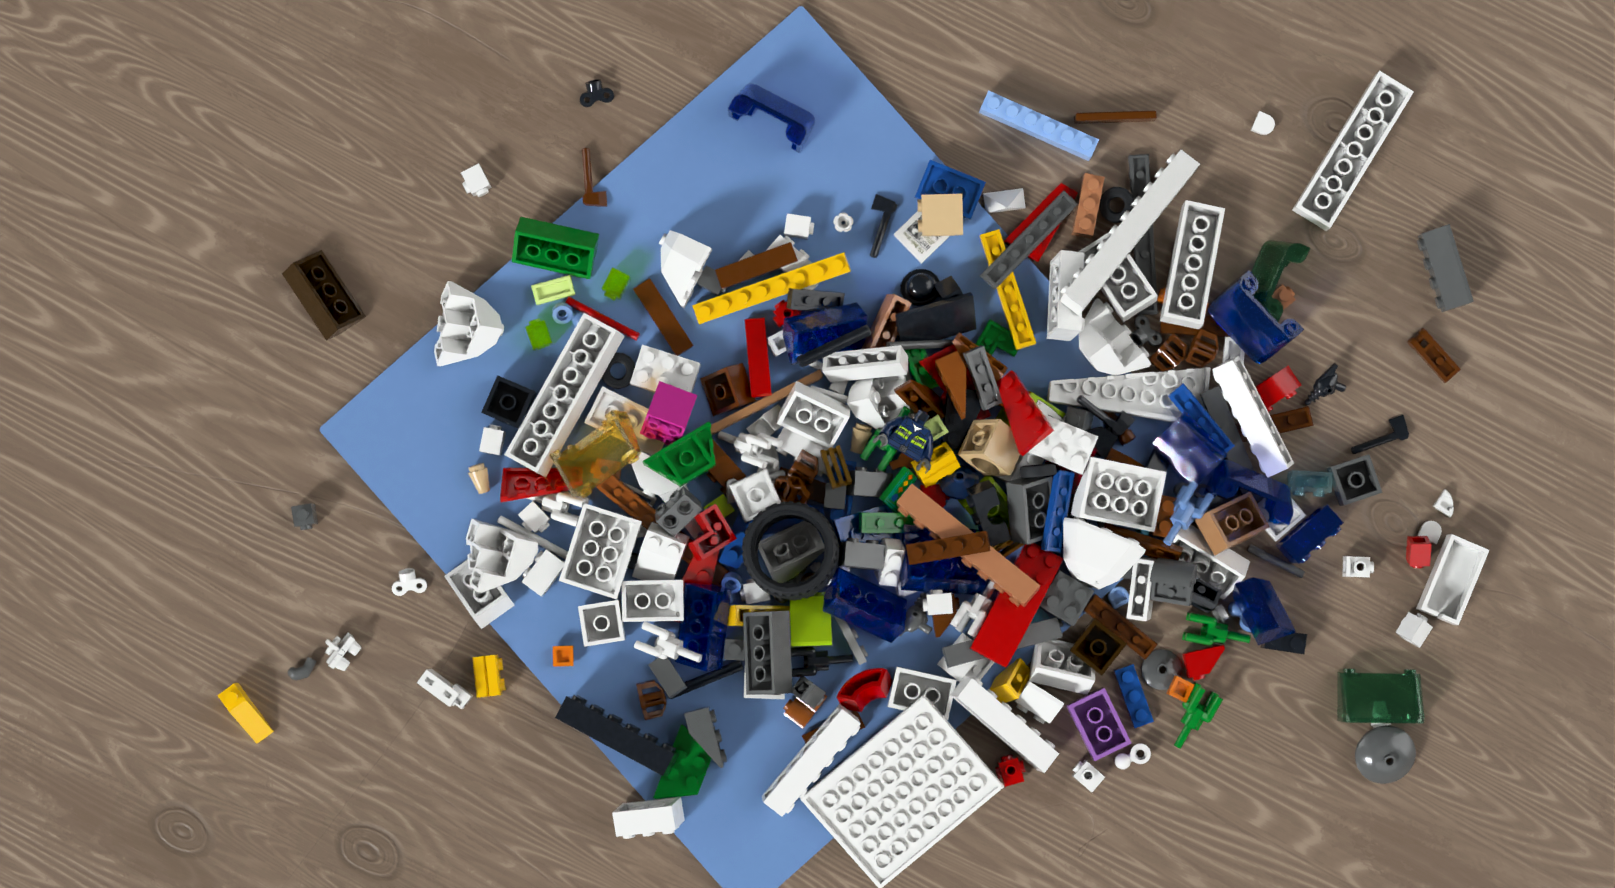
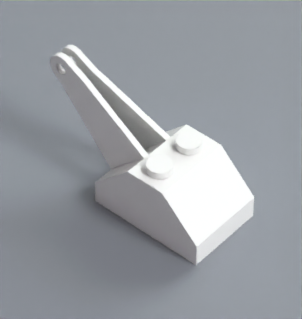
(656, 484)

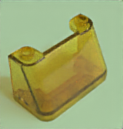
(598, 454)

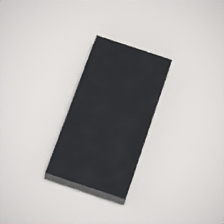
(937, 319)

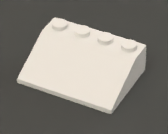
(1119, 494)
(600, 551)

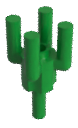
(891, 451)
(1212, 631)
(1196, 712)

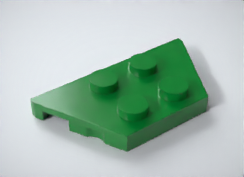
(685, 457)
(688, 770)

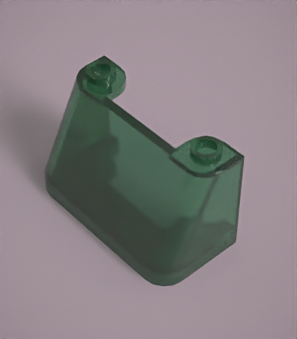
(1268, 268)
(1379, 697)

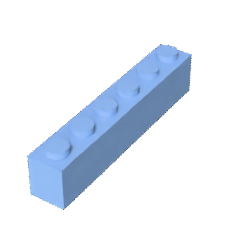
(1038, 125)

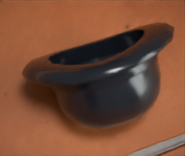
(919, 287)

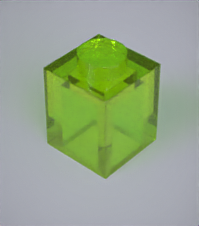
(615, 284)
(539, 334)

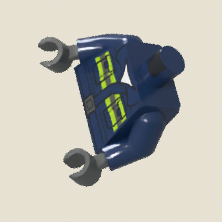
(909, 437)

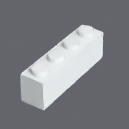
(865, 364)

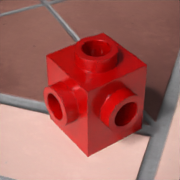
(780, 310)
(1015, 776)

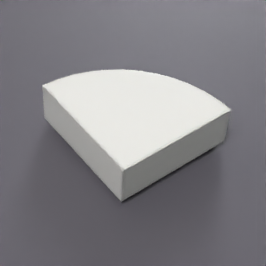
(1445, 503)

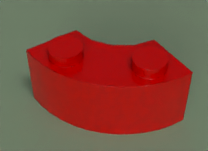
(1277, 387)
(864, 688)

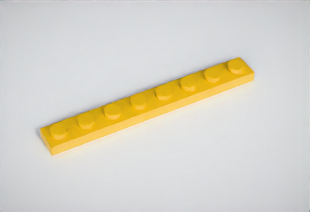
(771, 288)

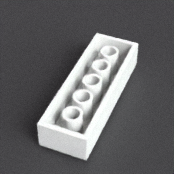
(1192, 264)

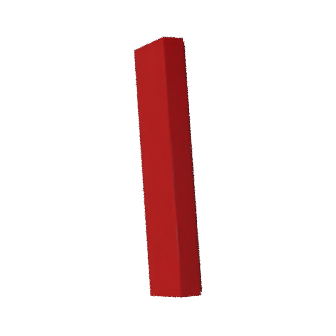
(758, 357)

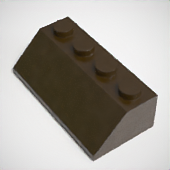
(323, 294)

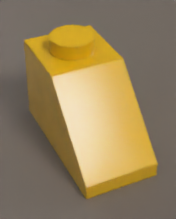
(1011, 681)

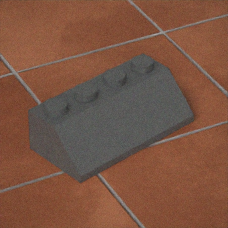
(1445, 268)
(767, 652)

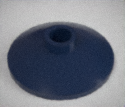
(955, 487)

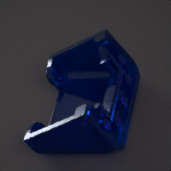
(754, 97)
(1250, 322)
(1230, 476)

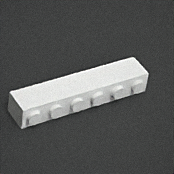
(1252, 416)
(1004, 723)
(811, 760)

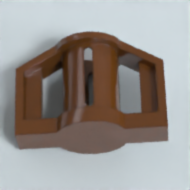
(1202, 348)
(1169, 354)
(903, 460)
(804, 470)
(791, 490)
(651, 699)

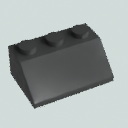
(1028, 507)

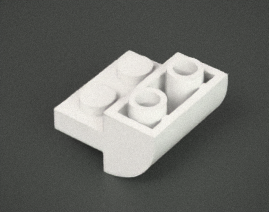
(976, 668)

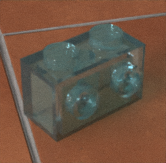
(1310, 482)

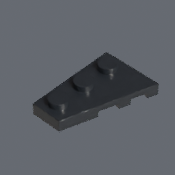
(959, 428)

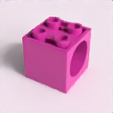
(668, 413)

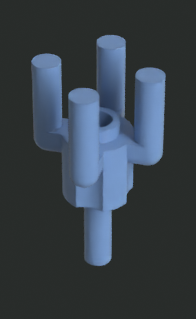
(1186, 511)

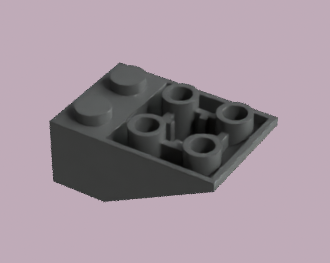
(702, 729)

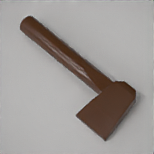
(591, 198)

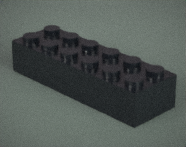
(616, 735)

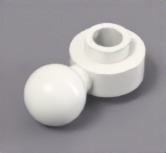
(1123, 760)

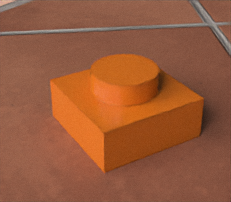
(563, 656)
(1180, 689)

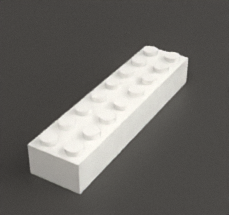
(1352, 150)
(564, 394)

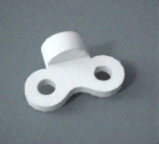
(408, 582)

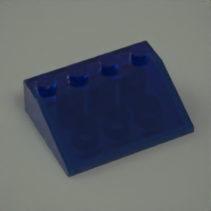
(946, 574)

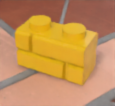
(942, 463)
(487, 675)

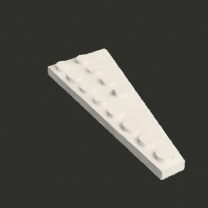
(1134, 393)

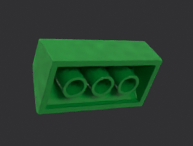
(555, 247)

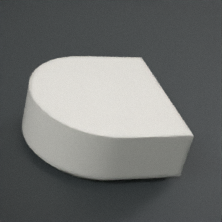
(1263, 124)
(1432, 530)

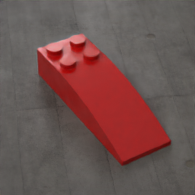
(1006, 621)

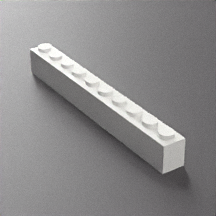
(1129, 232)

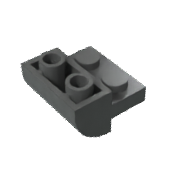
(1173, 581)

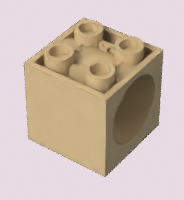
(941, 215)
(990, 448)

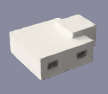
(444, 690)

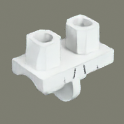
(336, 658)

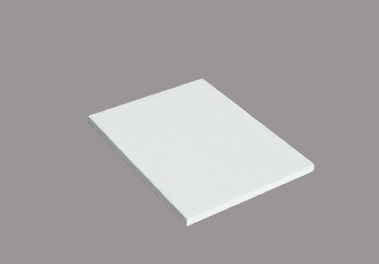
(902, 791)

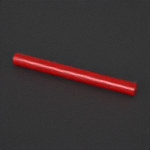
(602, 318)

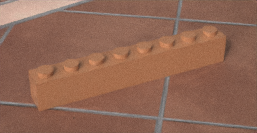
(989, 564)

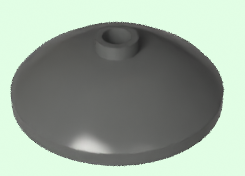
(1380, 745)

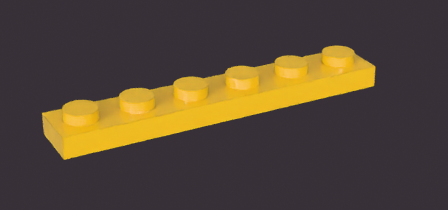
(1009, 294)

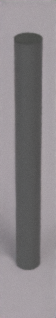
(921, 344)

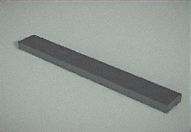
(1144, 250)

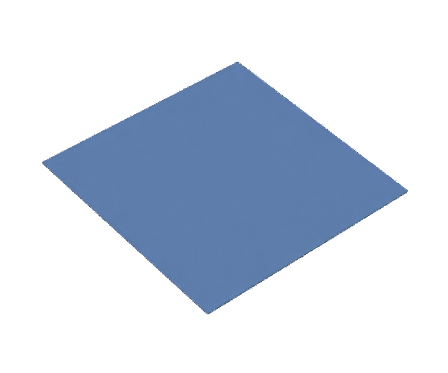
(731, 191)

